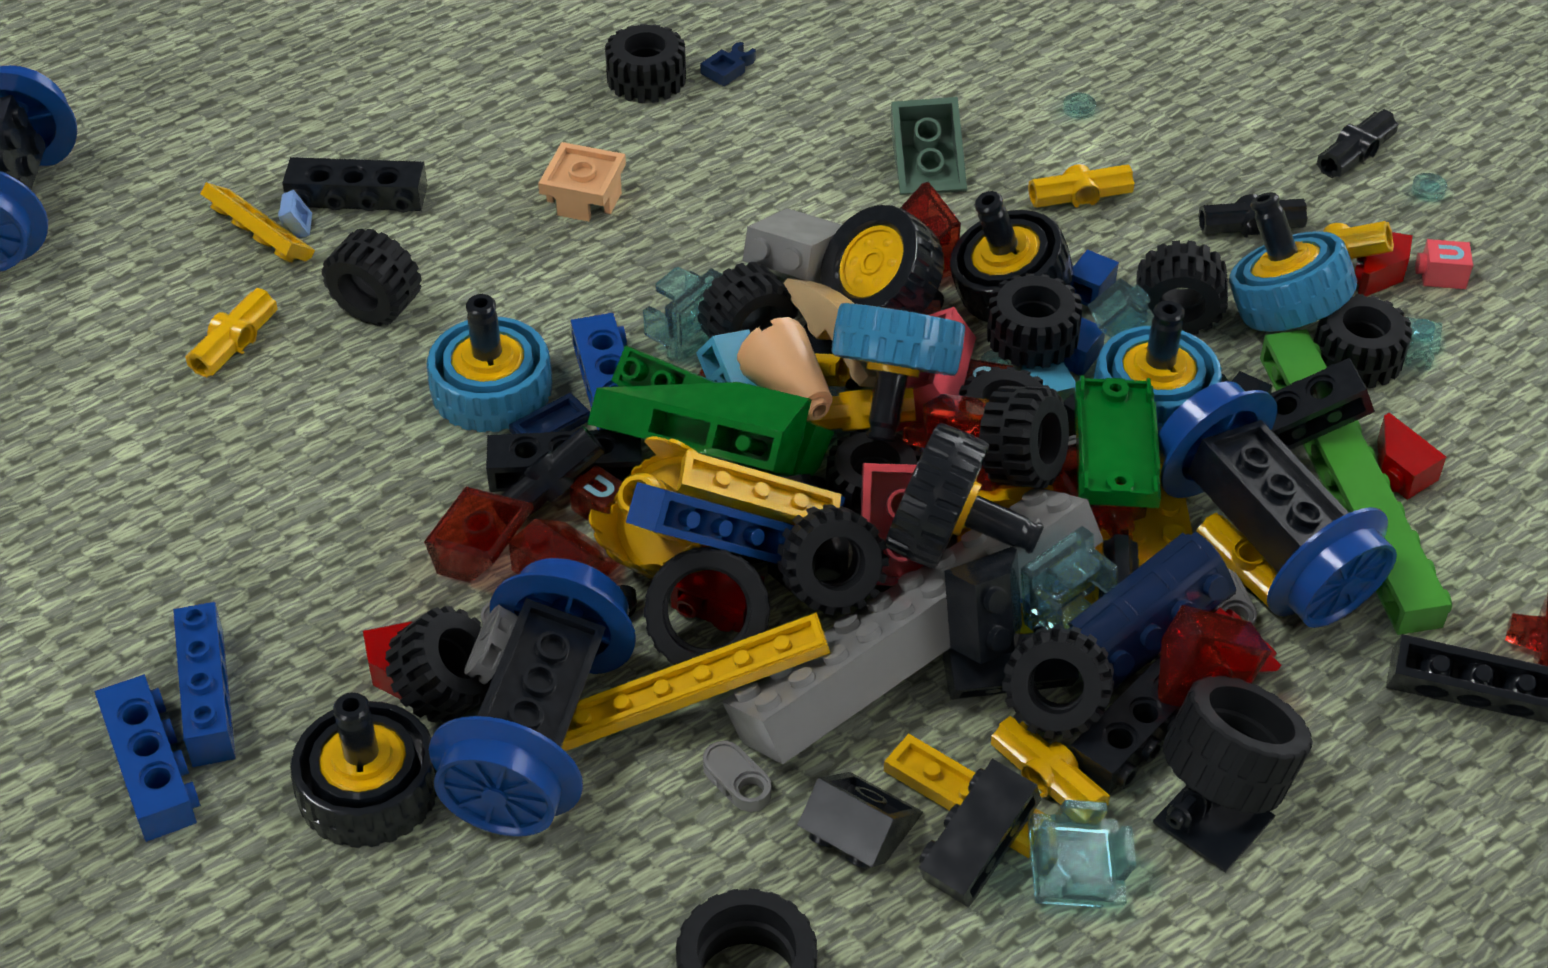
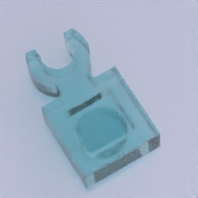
(1424, 341)

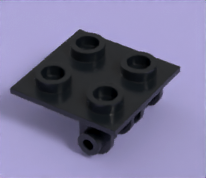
(1210, 829)

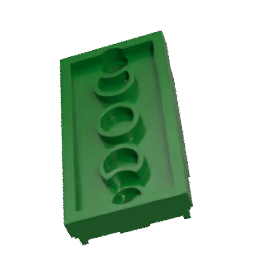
(1117, 442)

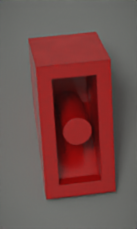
(1407, 458)

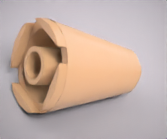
(785, 362)

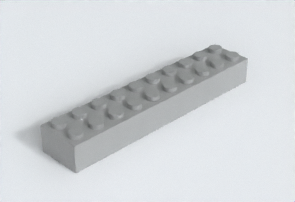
(882, 640)

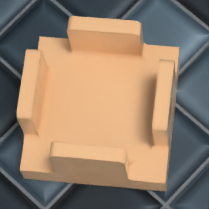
(582, 178)

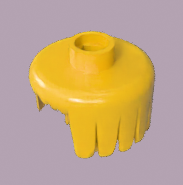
(632, 545)

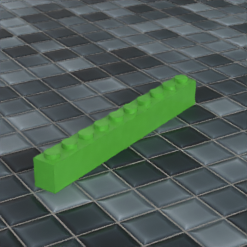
(1351, 474)

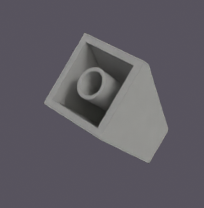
(790, 244)

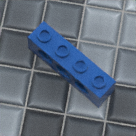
(598, 350)
(706, 523)
(203, 685)
(146, 758)

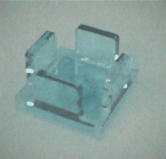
(679, 325)
(1061, 578)
(1080, 856)

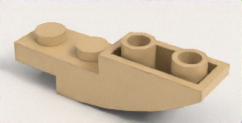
(820, 308)

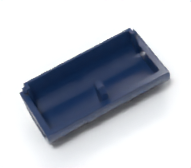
(1143, 605)

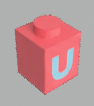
(1445, 264)

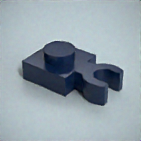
(726, 66)

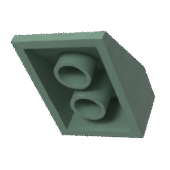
(928, 144)

